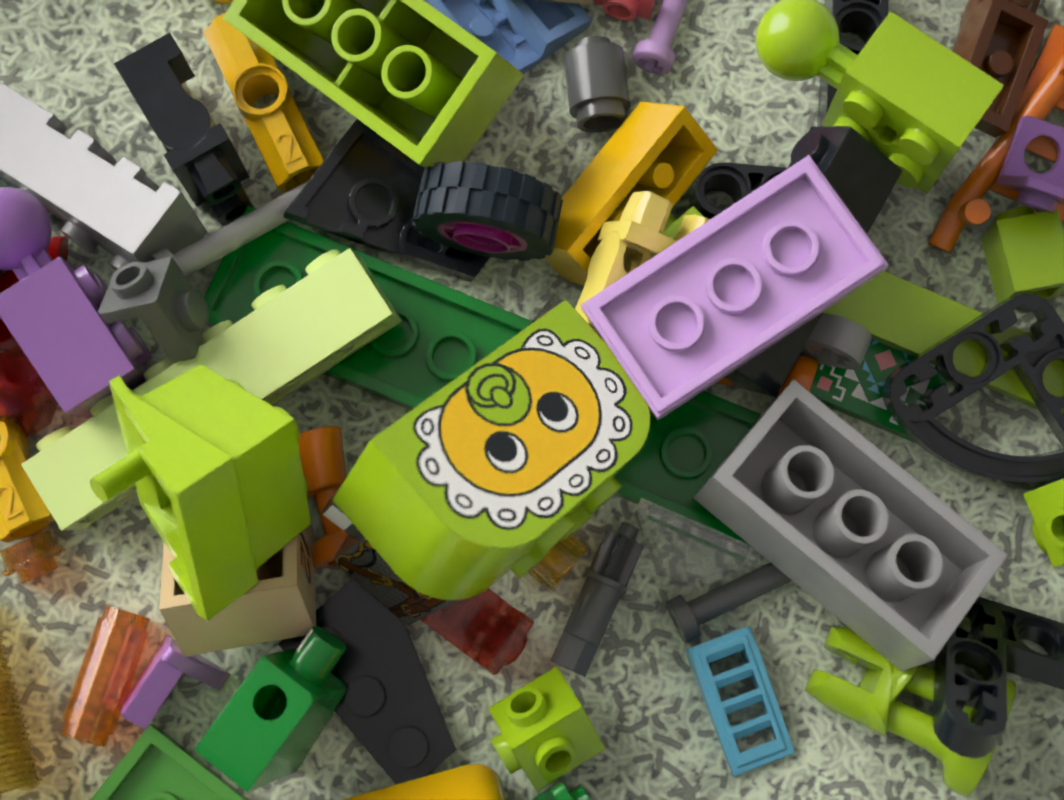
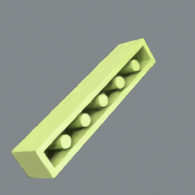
(268, 352)

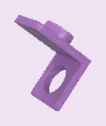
(1036, 190)

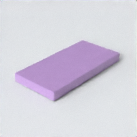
(734, 287)

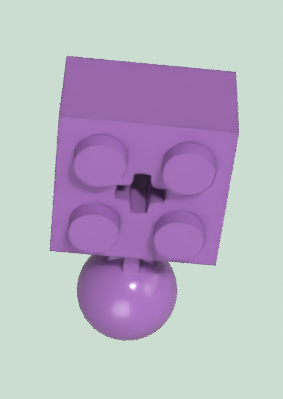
(57, 313)

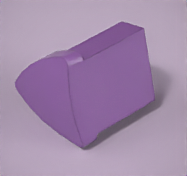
(160, 678)

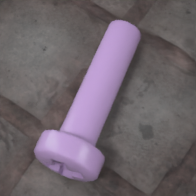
(655, 52)

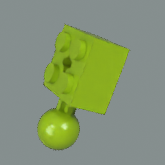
(897, 93)

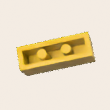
(651, 151)

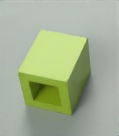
(1025, 253)

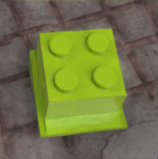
(213, 478)

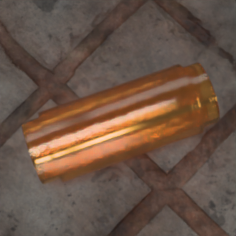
(105, 676)

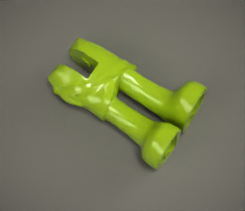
(877, 704)

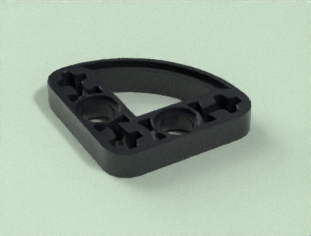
(1027, 359)

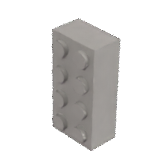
(851, 528)

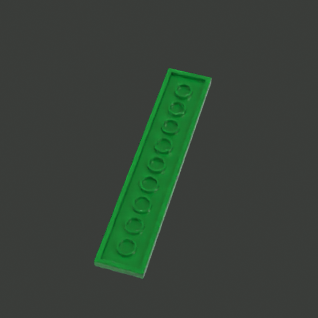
(450, 333)

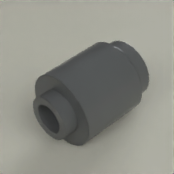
(597, 84)

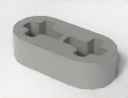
(838, 342)

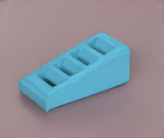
(723, 646)

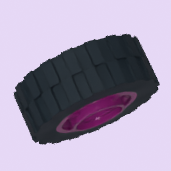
(487, 211)

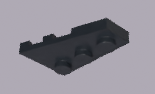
(369, 197)
(387, 689)

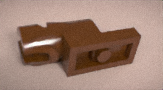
(1003, 43)

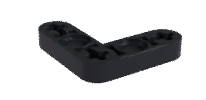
(991, 655)

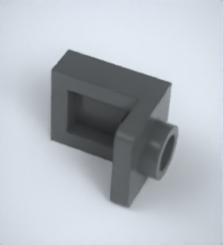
(163, 301)

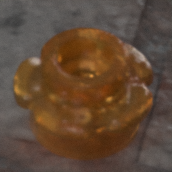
(31, 557)

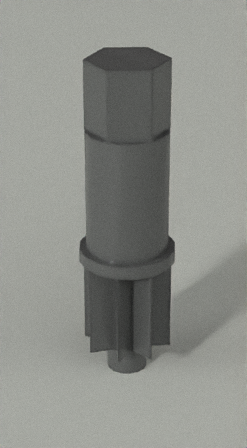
(598, 598)

